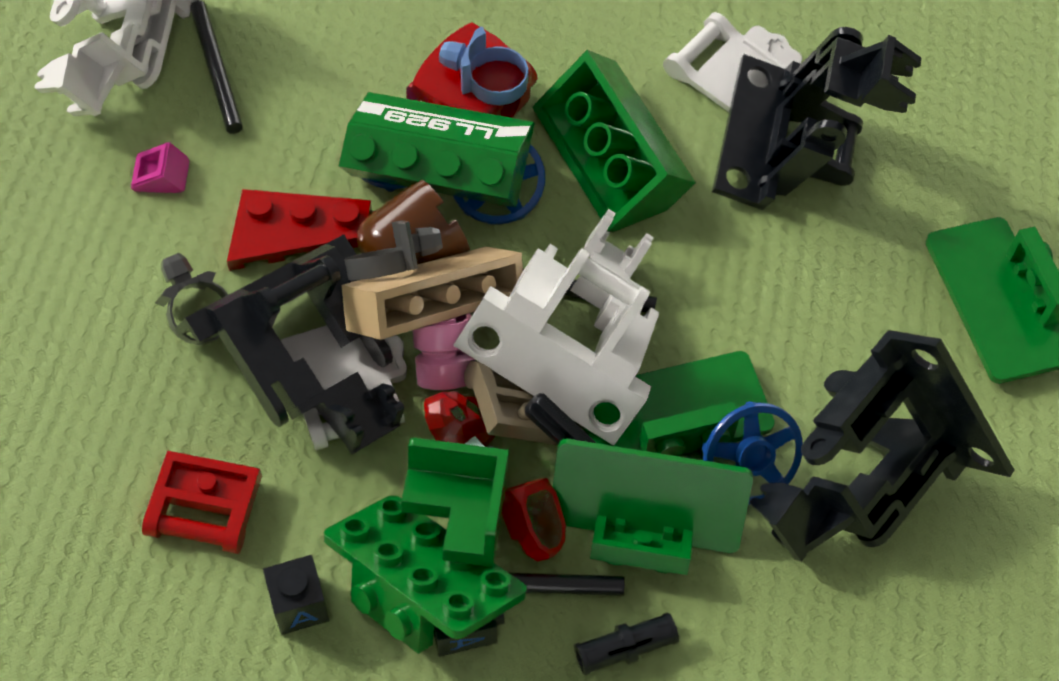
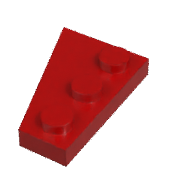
(291, 223)

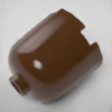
(418, 207)

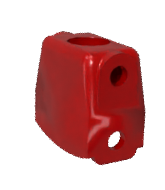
(442, 85)

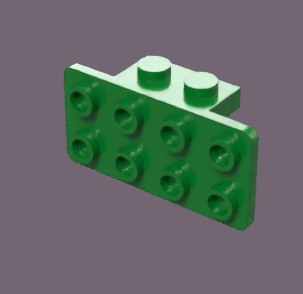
(1003, 294)
(688, 405)
(650, 504)
(408, 585)

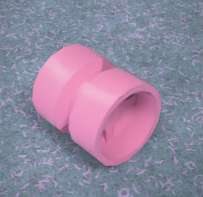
(440, 363)

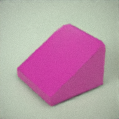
(160, 170)

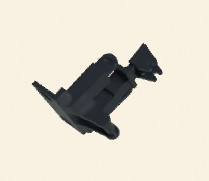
(761, 115)
(280, 384)
(918, 449)

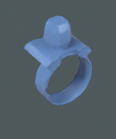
(458, 56)

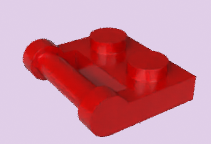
(203, 486)

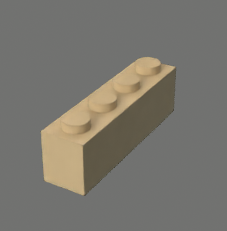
(428, 294)

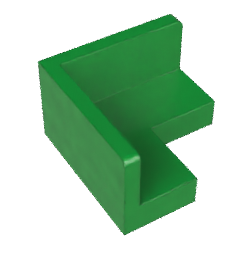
(459, 485)

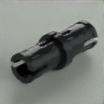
(626, 643)

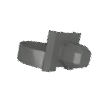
(397, 259)
(177, 271)

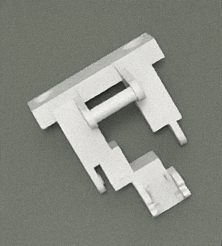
(100, 61)
(553, 363)

